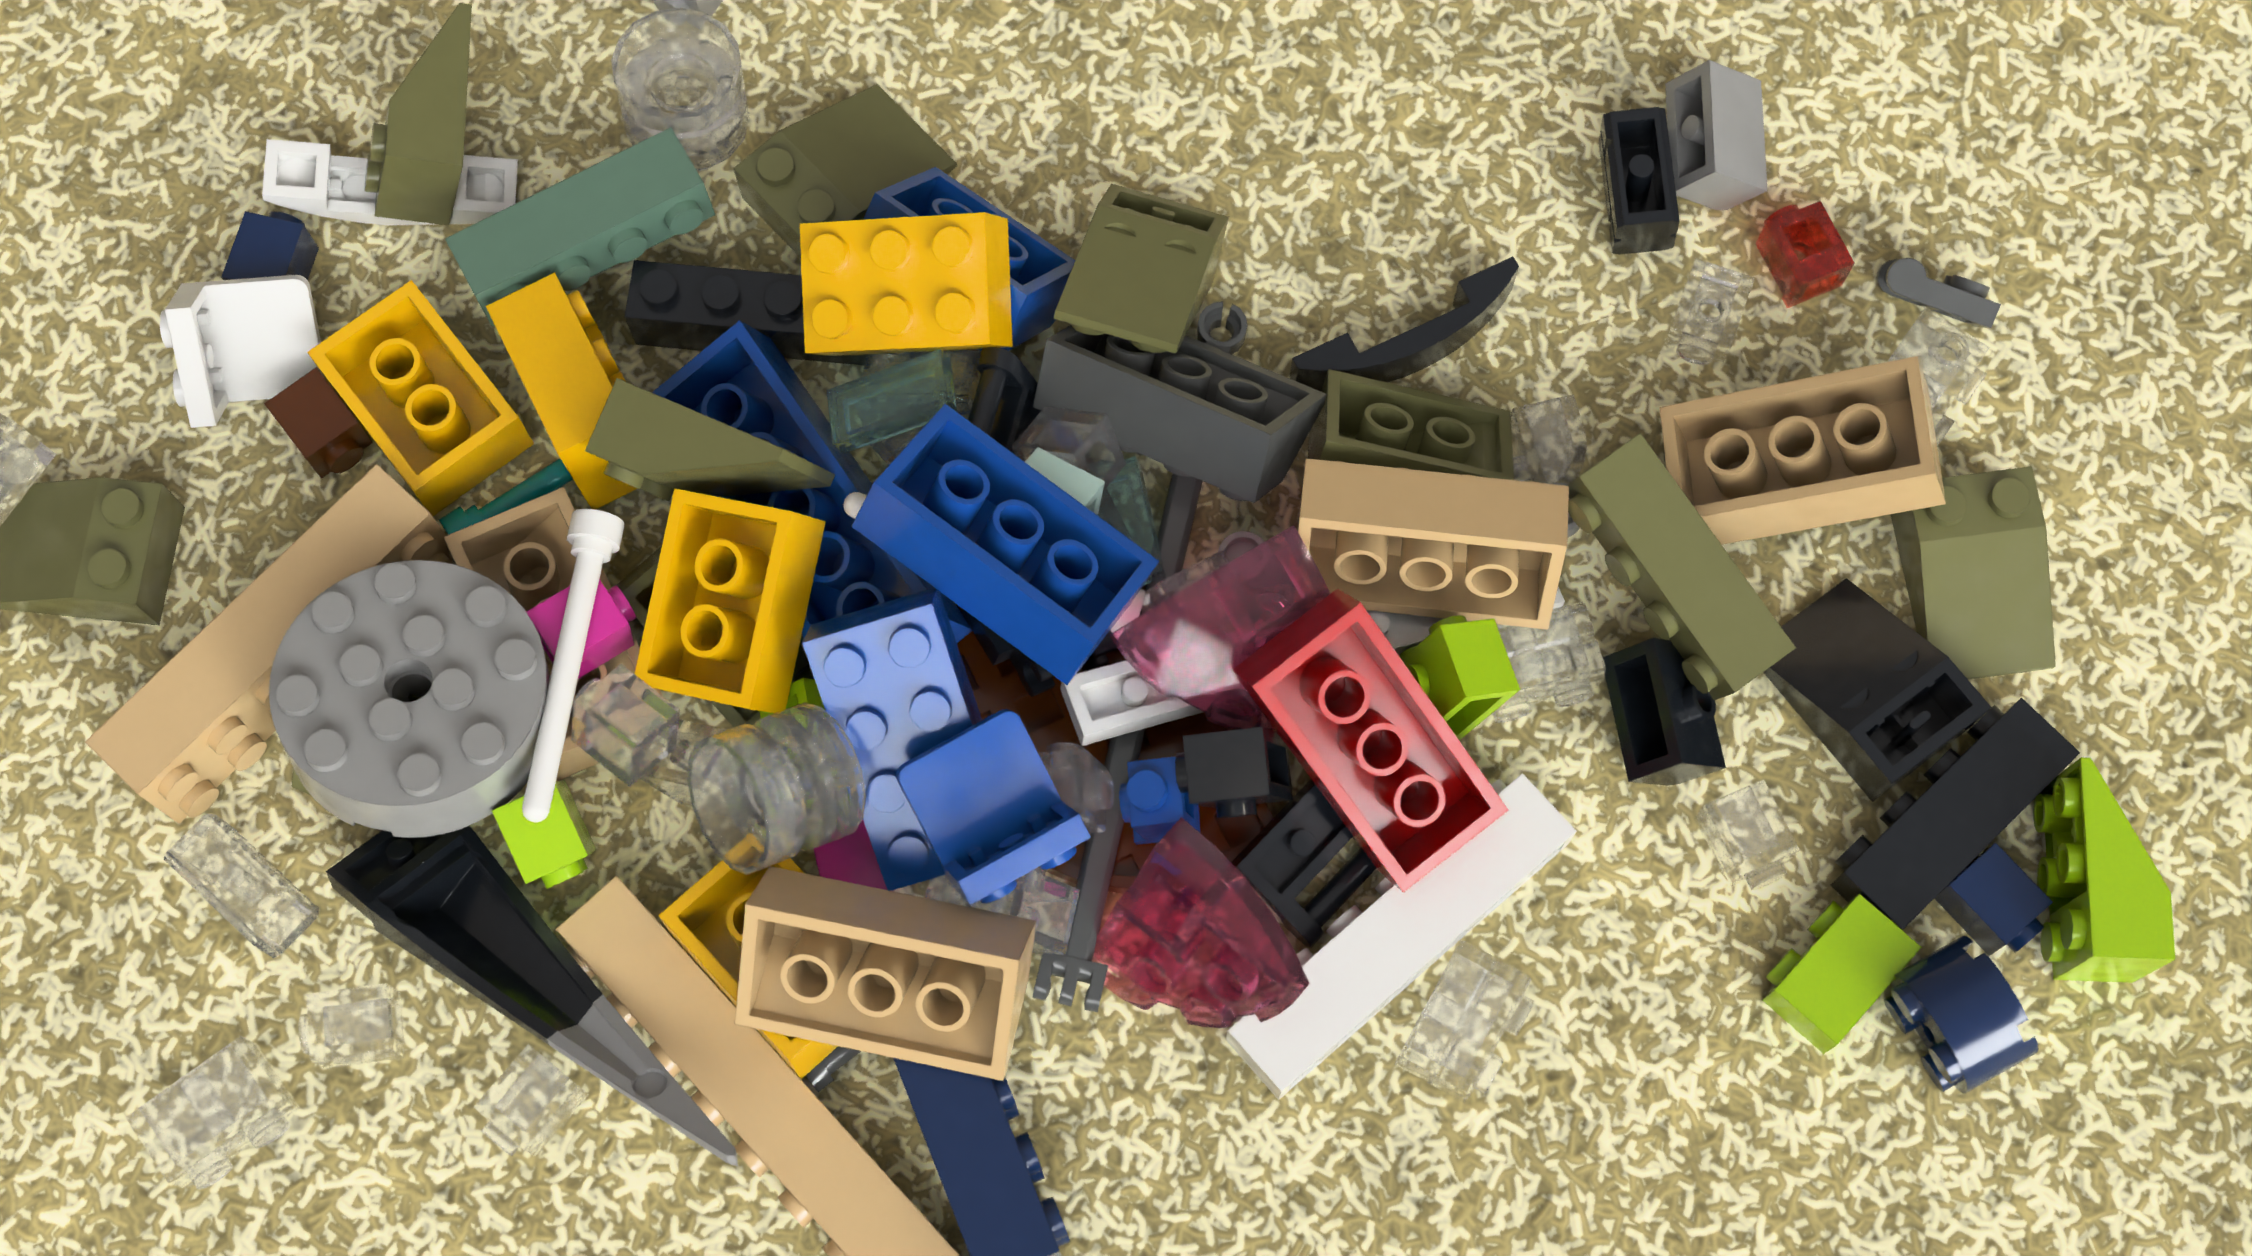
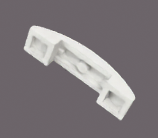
(330, 186)

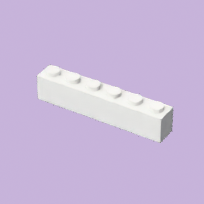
(1399, 938)

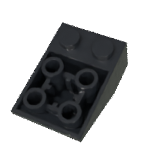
(1872, 688)

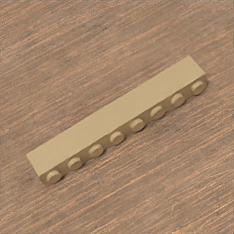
(744, 1082)

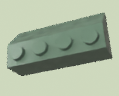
(585, 221)

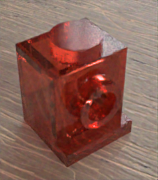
(1816, 237)

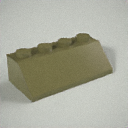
(1677, 570)

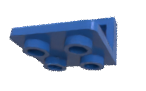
(990, 808)

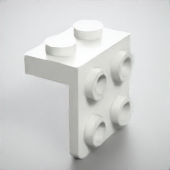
(238, 341)

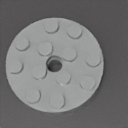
(347, 683)

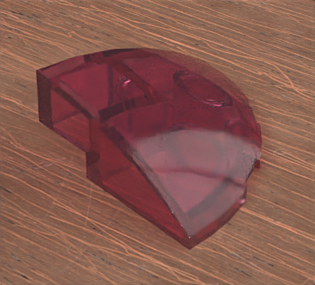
(1218, 622)
(1198, 938)

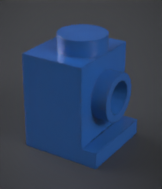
(1154, 800)

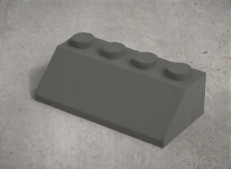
(1186, 409)

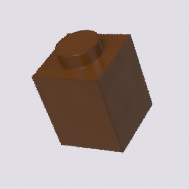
(319, 424)

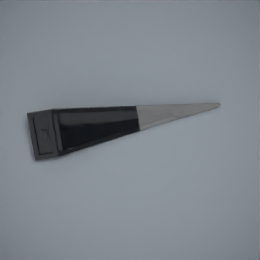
(473, 925)

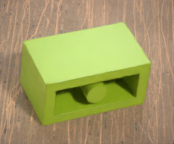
(549, 847)
(1839, 972)

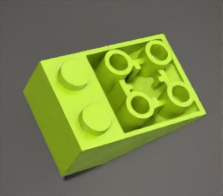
(2107, 896)

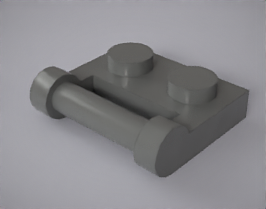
(1954, 297)

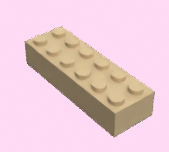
(212, 698)

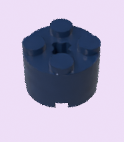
(1962, 1016)

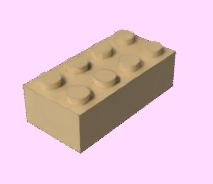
(1807, 451)
(1436, 541)

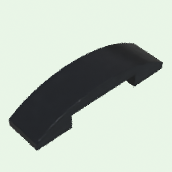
(1475, 305)

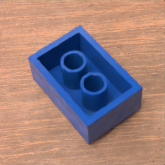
(1036, 266)

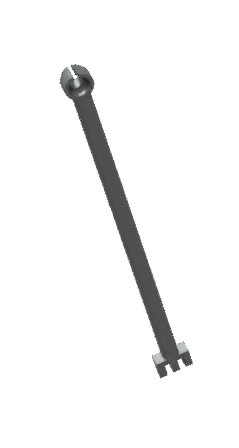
(1102, 847)

